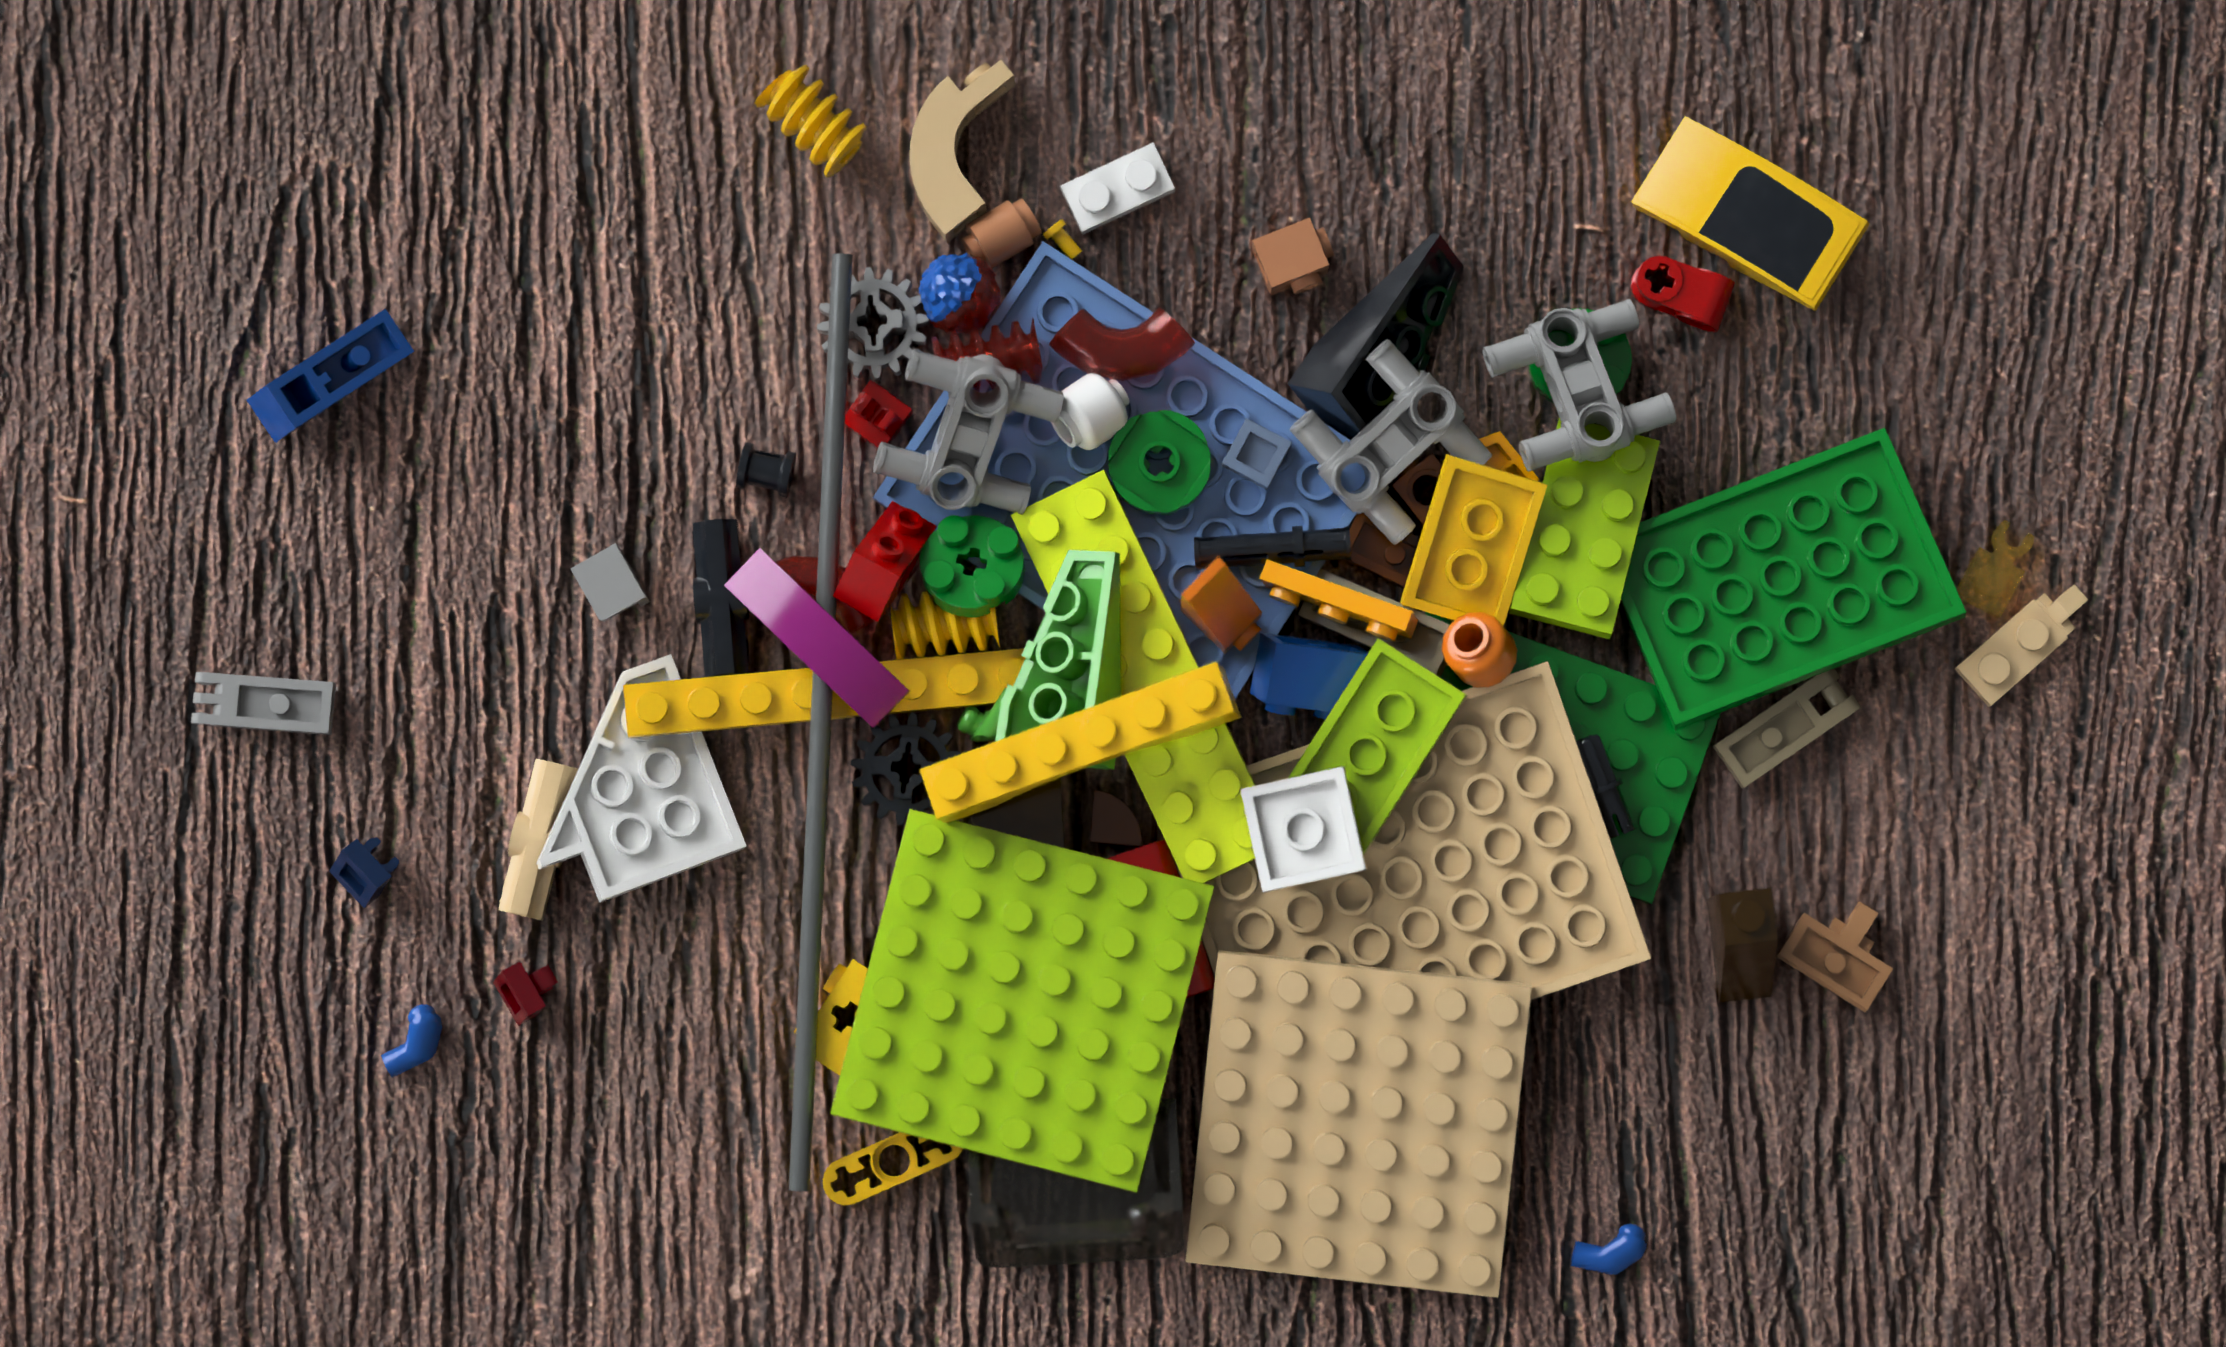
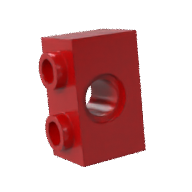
(884, 561)

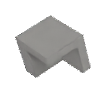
(609, 583)

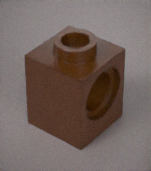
(1402, 489)

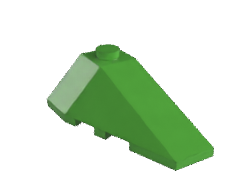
(1074, 650)

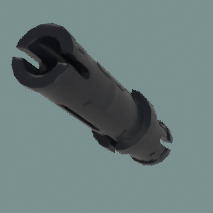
(1280, 547)

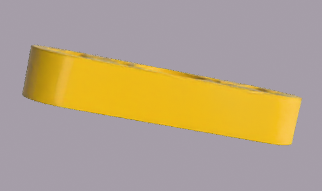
(864, 1188)

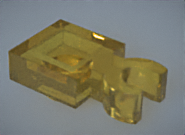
(1991, 576)

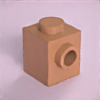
(1293, 257)

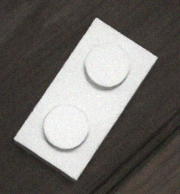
(1117, 188)

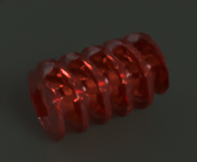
(1015, 352)

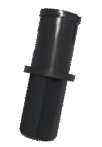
(1605, 785)

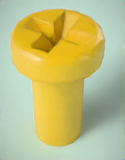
(1062, 239)

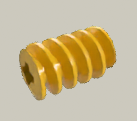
(812, 119)
(935, 625)

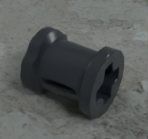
(766, 470)

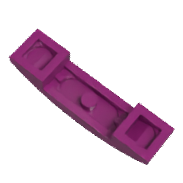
(816, 638)

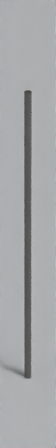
(820, 729)

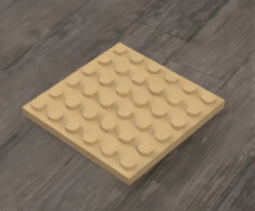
(1358, 1123)

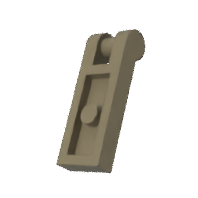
(1784, 728)

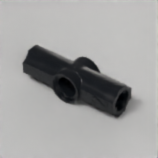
(716, 608)

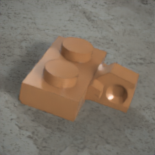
(1838, 956)

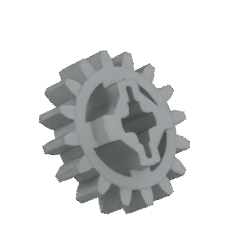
(897, 324)

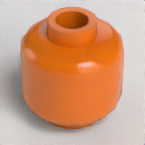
(1479, 649)

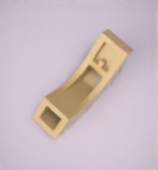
(937, 179)

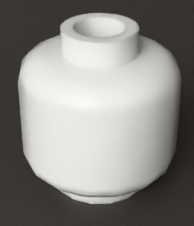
(1091, 411)

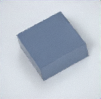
(1256, 454)

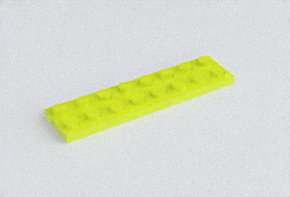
(1188, 780)

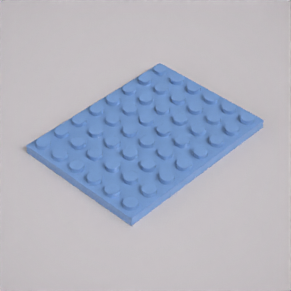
(1195, 385)

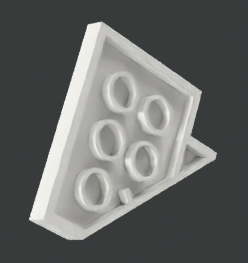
(642, 802)

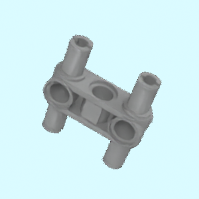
(1579, 384)
(968, 432)
(1389, 441)

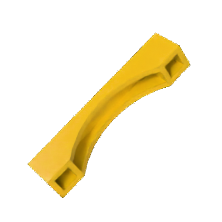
(1082, 739)

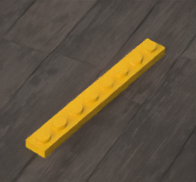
(787, 694)

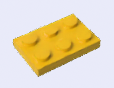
(1473, 541)

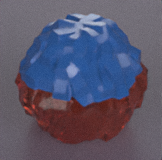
(959, 293)

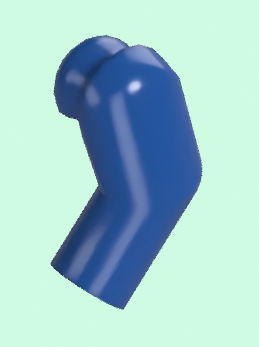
(420, 1043)
(1615, 1256)

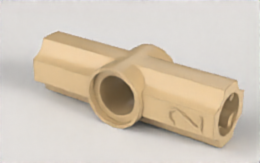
(525, 886)

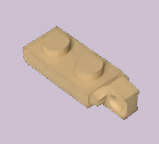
(2020, 645)

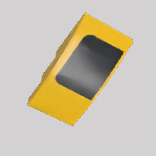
(1750, 213)

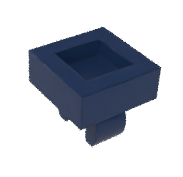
(361, 872)

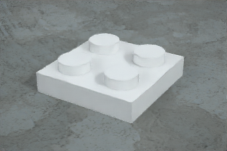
(1303, 829)

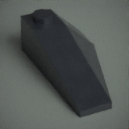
(1402, 308)

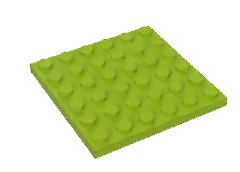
(1022, 1000)

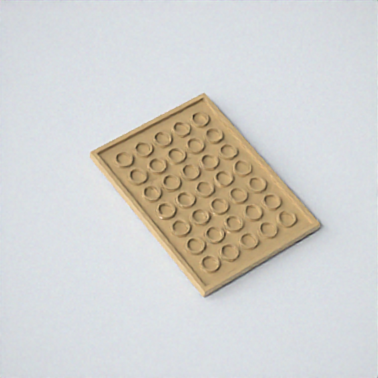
(1476, 874)

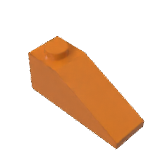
(1221, 608)

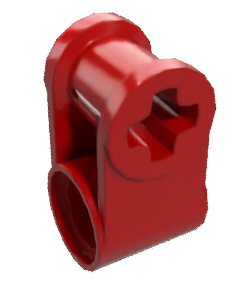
(1692, 293)

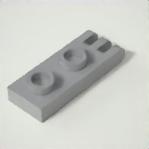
(266, 703)

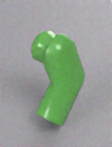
(980, 725)

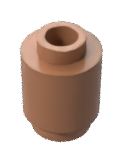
(1001, 232)

